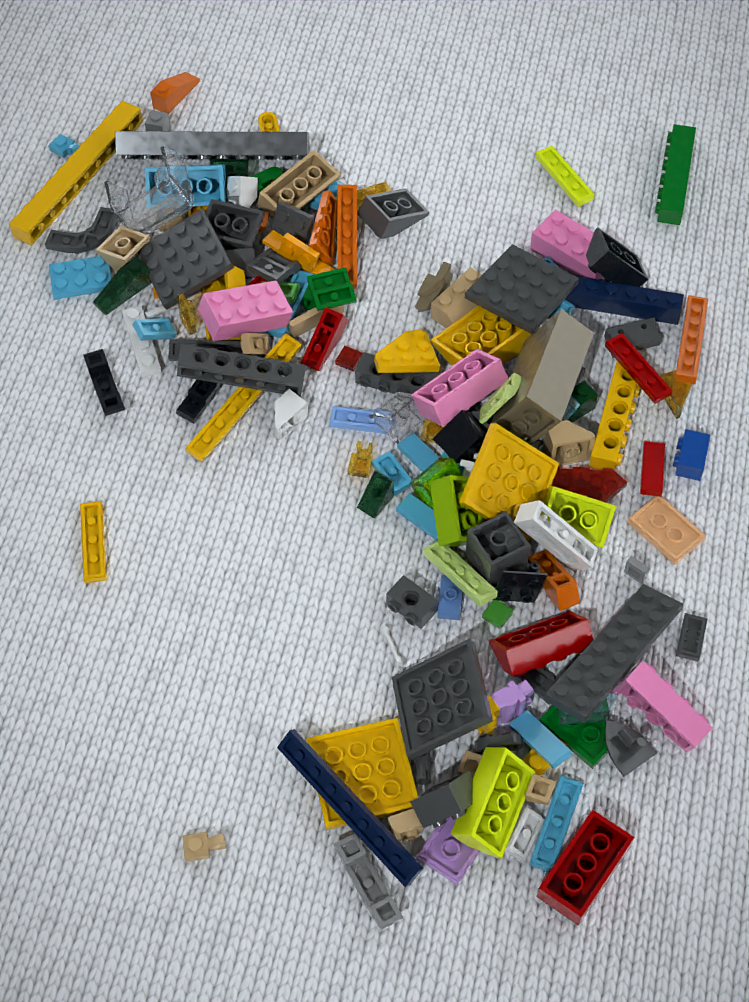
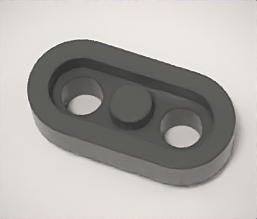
(507, 740)

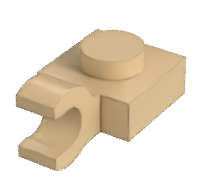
(198, 845)

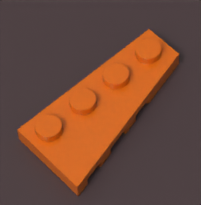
(324, 229)

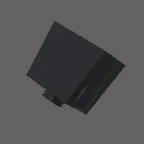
(461, 437)

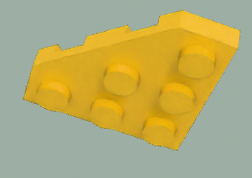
(408, 354)

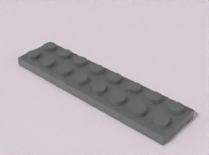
(613, 653)

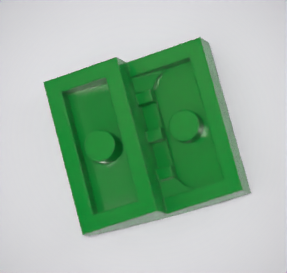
(331, 289)

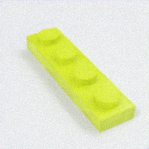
(565, 176)

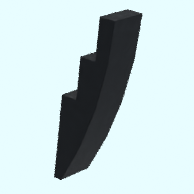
(198, 397)

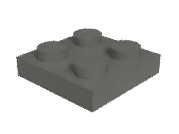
(292, 221)

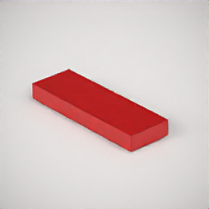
(652, 469)

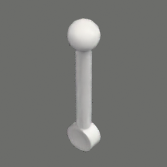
(385, 630)

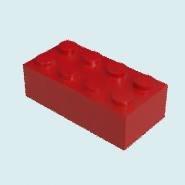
(585, 867)

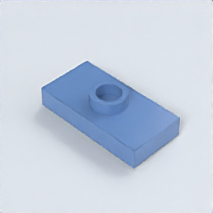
(449, 600)

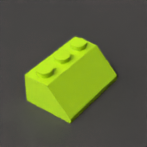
(450, 516)

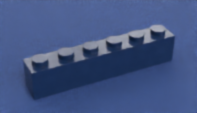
(626, 300)

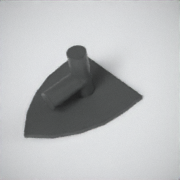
(626, 747)

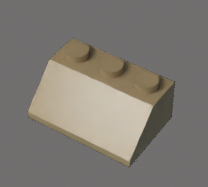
(452, 303)

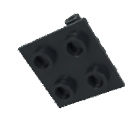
(521, 585)

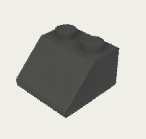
(444, 801)

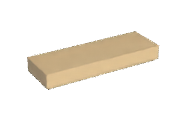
(308, 321)

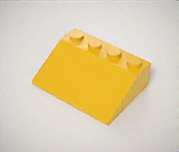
(480, 331)

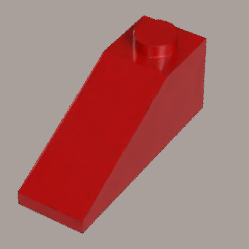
(324, 338)

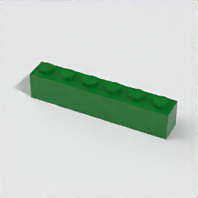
(676, 174)

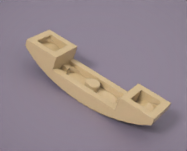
(538, 791)

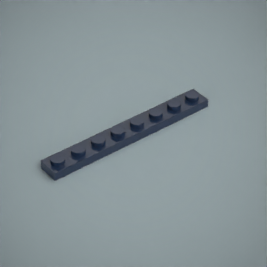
(350, 808)

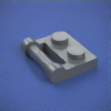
(273, 266)

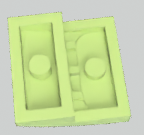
(500, 397)

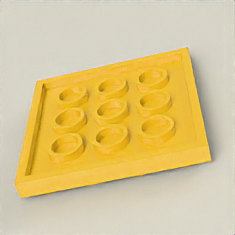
(507, 475)
(372, 765)

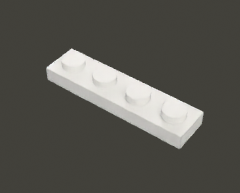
(143, 350)

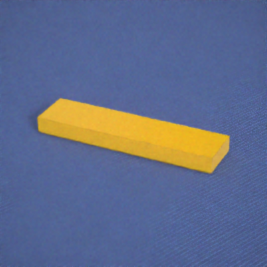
(93, 542)

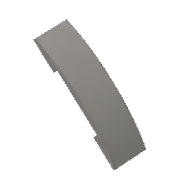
(367, 882)

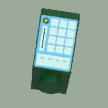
(581, 402)

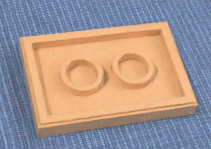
(666, 529)

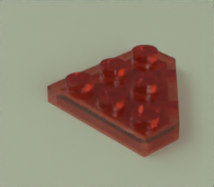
(590, 483)

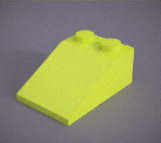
(584, 514)

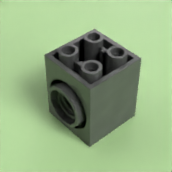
(497, 547)

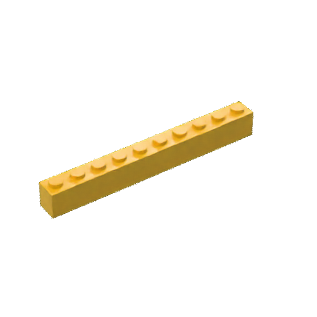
(74, 174)

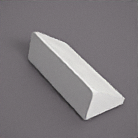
(524, 833)

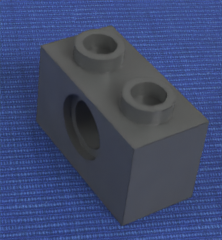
(408, 591)

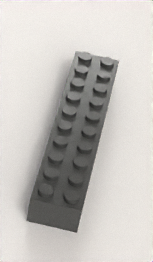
(205, 144)

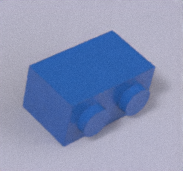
(692, 454)

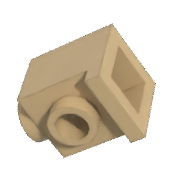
(405, 825)

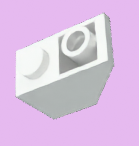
(241, 190)
(289, 411)

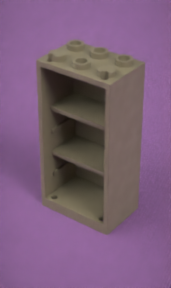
(548, 374)

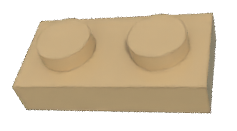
(255, 344)

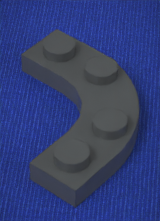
(85, 240)

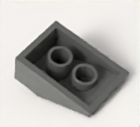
(391, 212)
(234, 223)

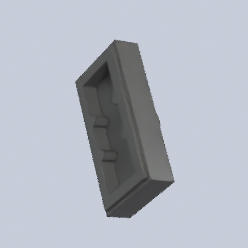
(691, 637)

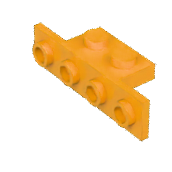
(296, 250)

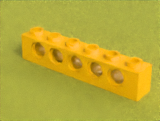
(601, 455)

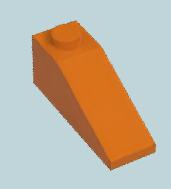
(172, 91)
(558, 584)

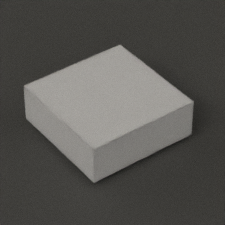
(636, 570)

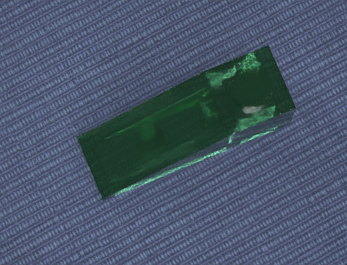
(125, 284)

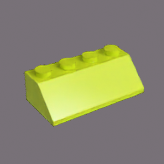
(496, 802)

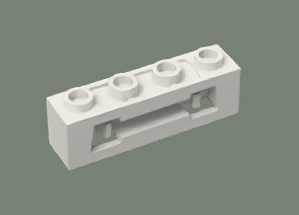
(556, 535)

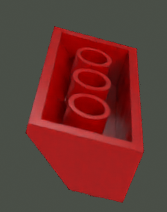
(542, 643)

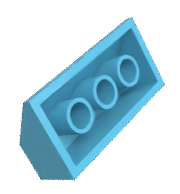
(205, 180)

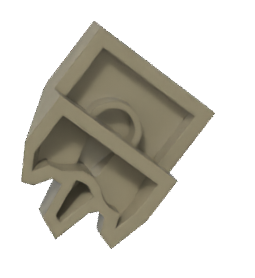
(433, 287)

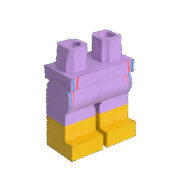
(506, 704)

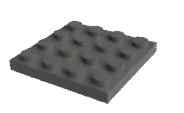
(185, 258)
(521, 288)
(441, 699)

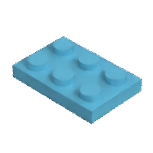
(79, 277)

